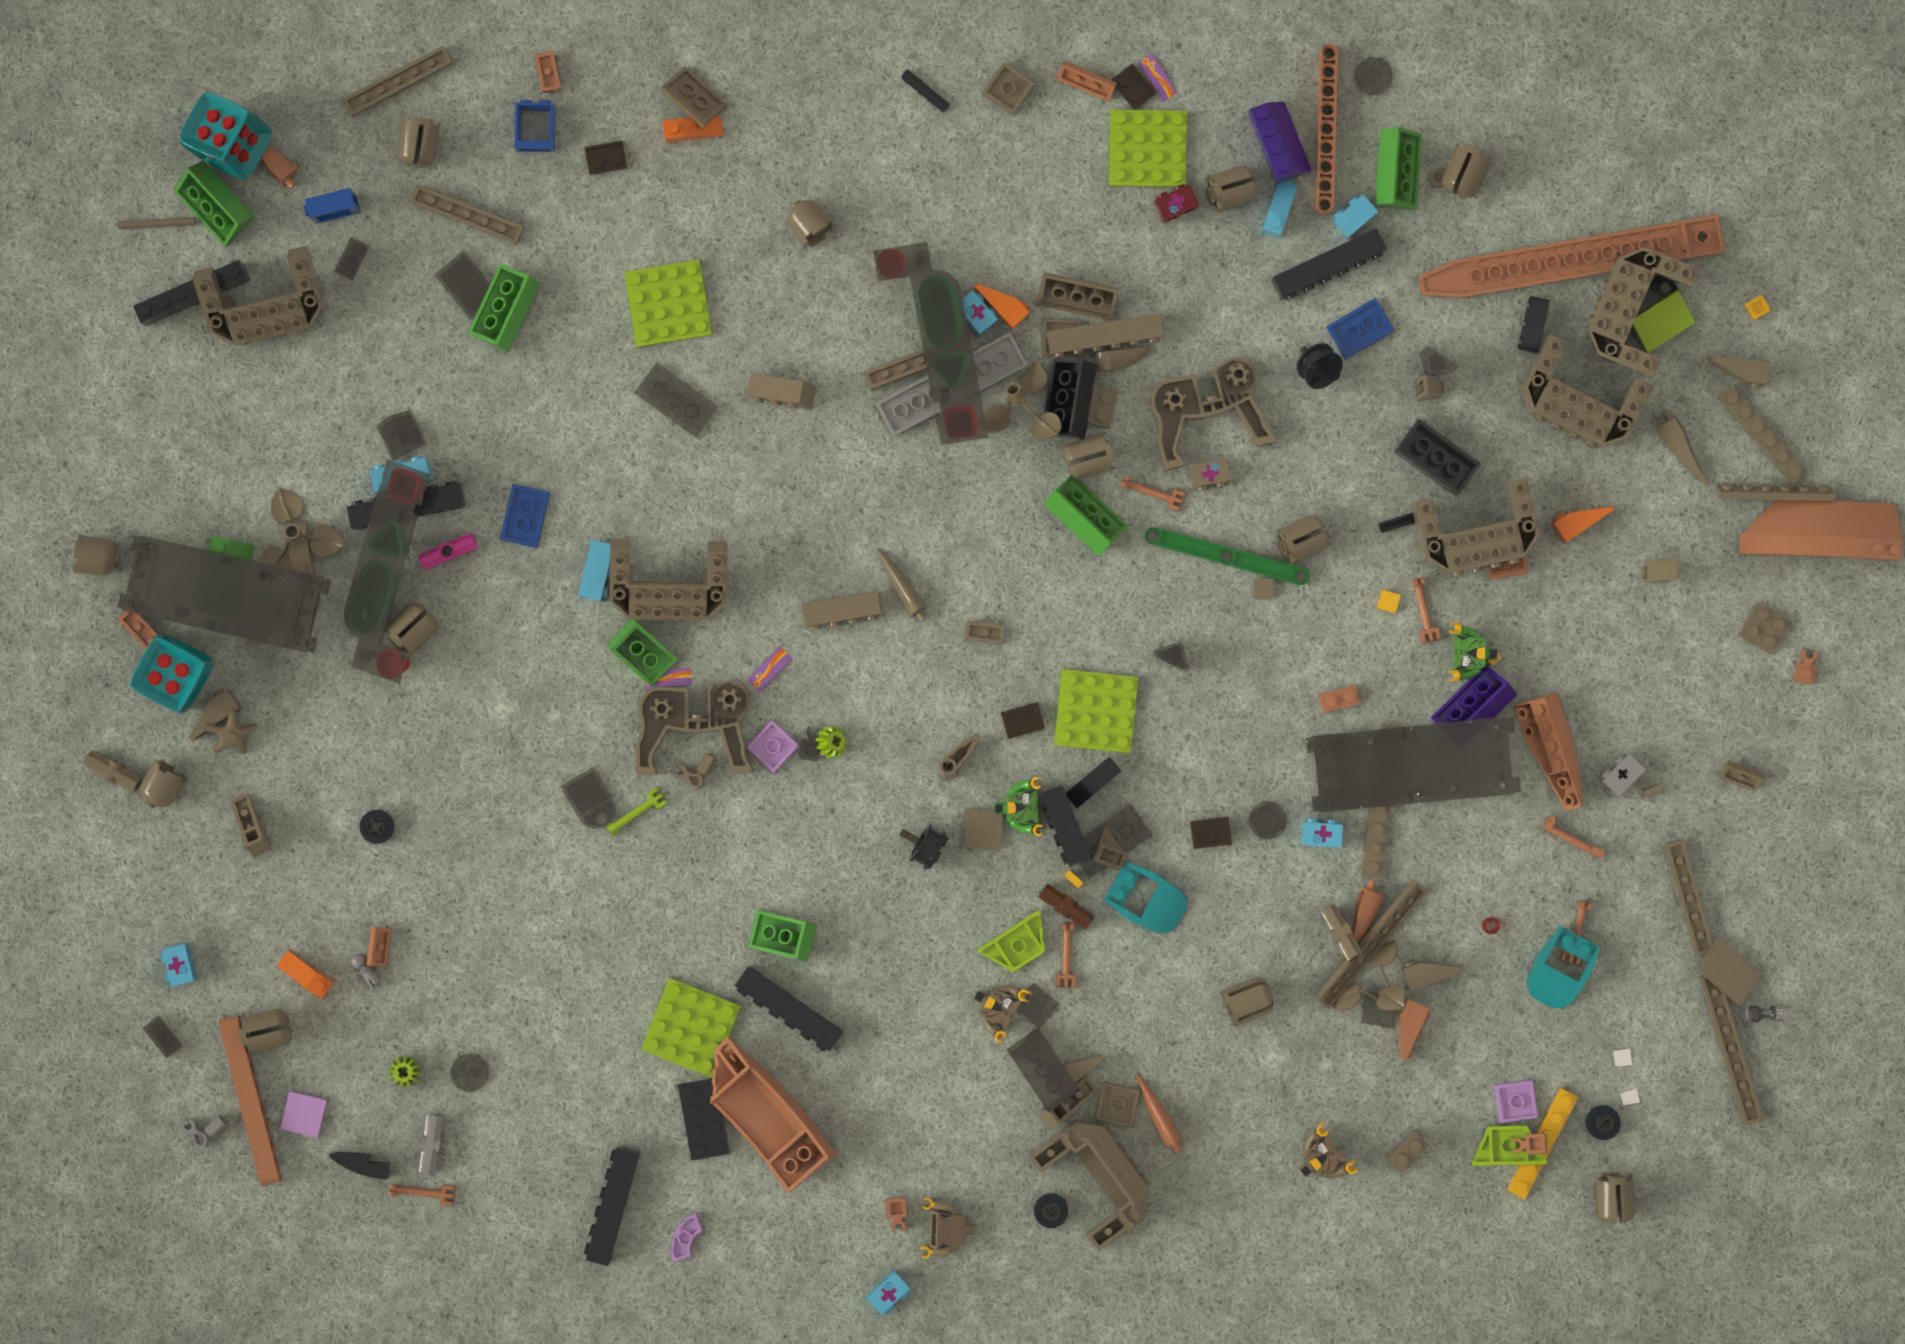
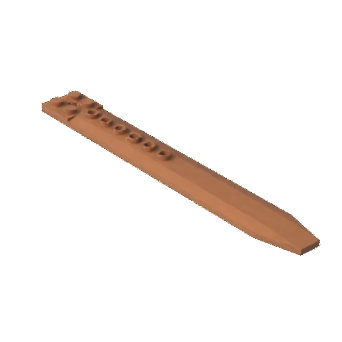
(1569, 258)

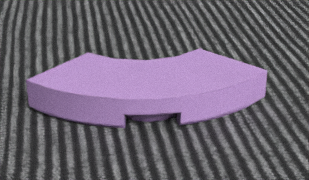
(684, 1236)

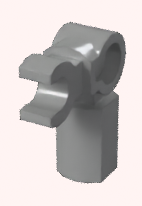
(202, 1138)

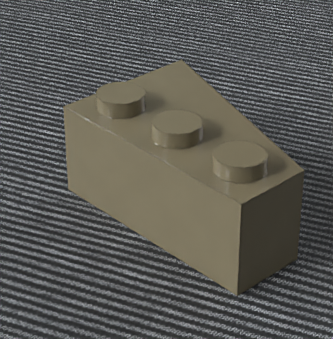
(780, 391)

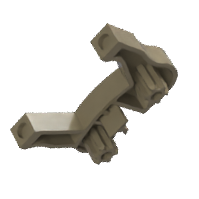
(1180, 400)
(670, 709)

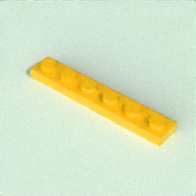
(1551, 1126)

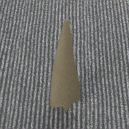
(1677, 441)
(903, 588)

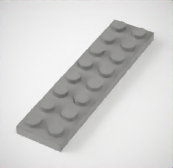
(915, 403)

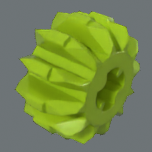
(831, 742)
(410, 1070)

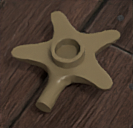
(231, 733)

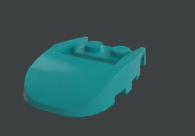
(1163, 909)
(1553, 986)

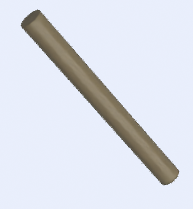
(157, 223)

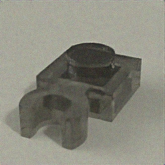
(808, 747)

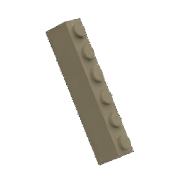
(1105, 333)

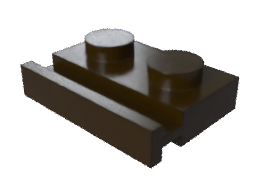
(1133, 87)
(606, 157)
(1022, 720)
(1211, 832)

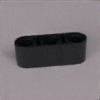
(1534, 324)

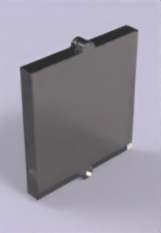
(1039, 1006)
(1374, 1016)

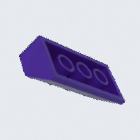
(1279, 141)
(1477, 699)

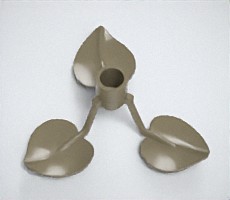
(1032, 381)
(286, 507)
(1389, 998)

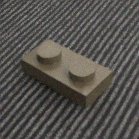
(984, 632)
(1741, 775)

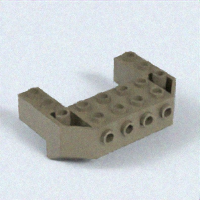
(1622, 301)
(264, 317)
(1574, 411)
(1481, 545)
(668, 598)
(1109, 1168)

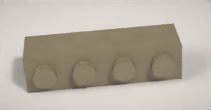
(841, 609)

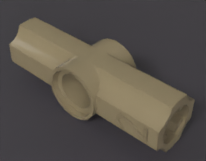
(112, 771)
(1342, 933)

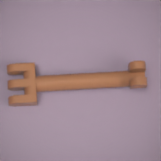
(1127, 483)
(1417, 583)
(1549, 826)
(1583, 906)
(1067, 927)
(394, 1189)

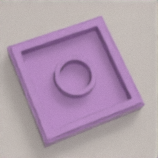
(772, 746)
(1516, 1101)
(303, 1114)

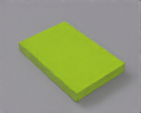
(1662, 321)

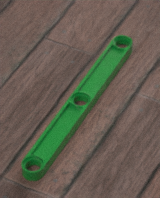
(1240, 559)

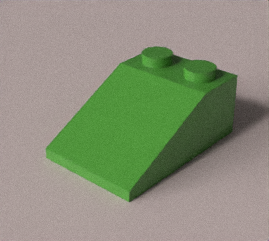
(641, 651)
(782, 935)

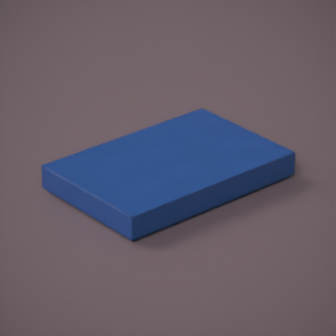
(1360, 328)
(525, 516)

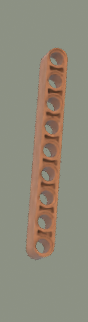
(1329, 121)
(250, 1103)

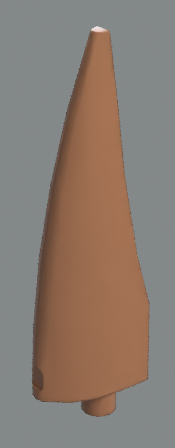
(279, 167)
(1365, 911)
(1160, 1117)

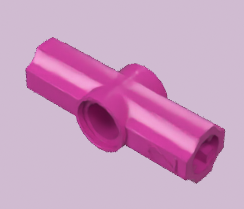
(459, 547)

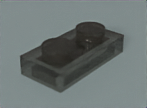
(351, 258)
(162, 1037)

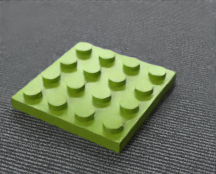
(1147, 148)
(668, 303)
(1096, 711)
(690, 1026)

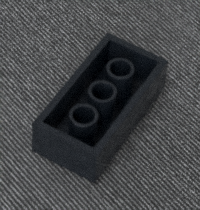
(1071, 395)
(1437, 457)
(1065, 825)

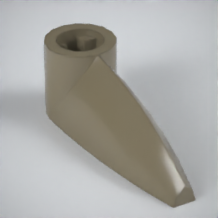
(1118, 359)
(957, 757)

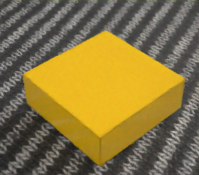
(1757, 307)
(1388, 601)
(1073, 879)

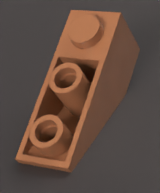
(1410, 1023)

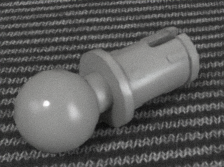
(359, 962)

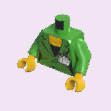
(1469, 653)
(1022, 807)

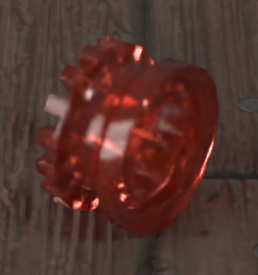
(1492, 931)

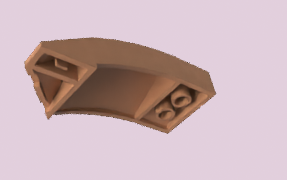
(1825, 531)
(767, 1116)

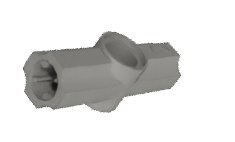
(430, 1144)

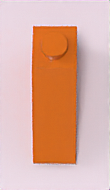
(687, 129)
(1007, 307)
(1574, 523)
(306, 974)

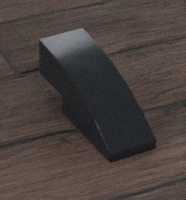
(1093, 782)
(362, 1164)

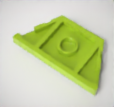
(1017, 944)
(1498, 1148)

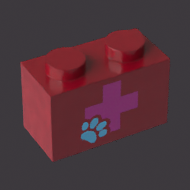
(1176, 203)

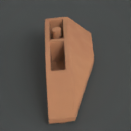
(1552, 746)

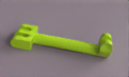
(613, 827)

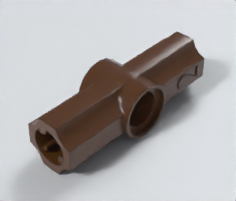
(1066, 906)

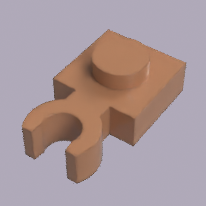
(1805, 671)
(1534, 1144)
(896, 1210)

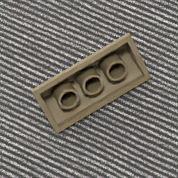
(1077, 296)

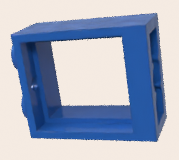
(534, 146)
(332, 205)

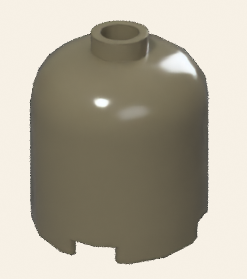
(809, 222)
(95, 556)
(161, 784)

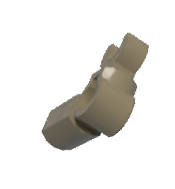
(696, 779)

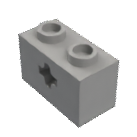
(1632, 769)

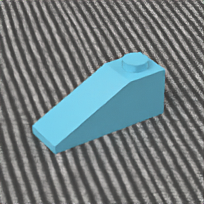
(1279, 209)

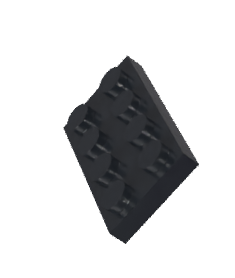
(702, 1120)

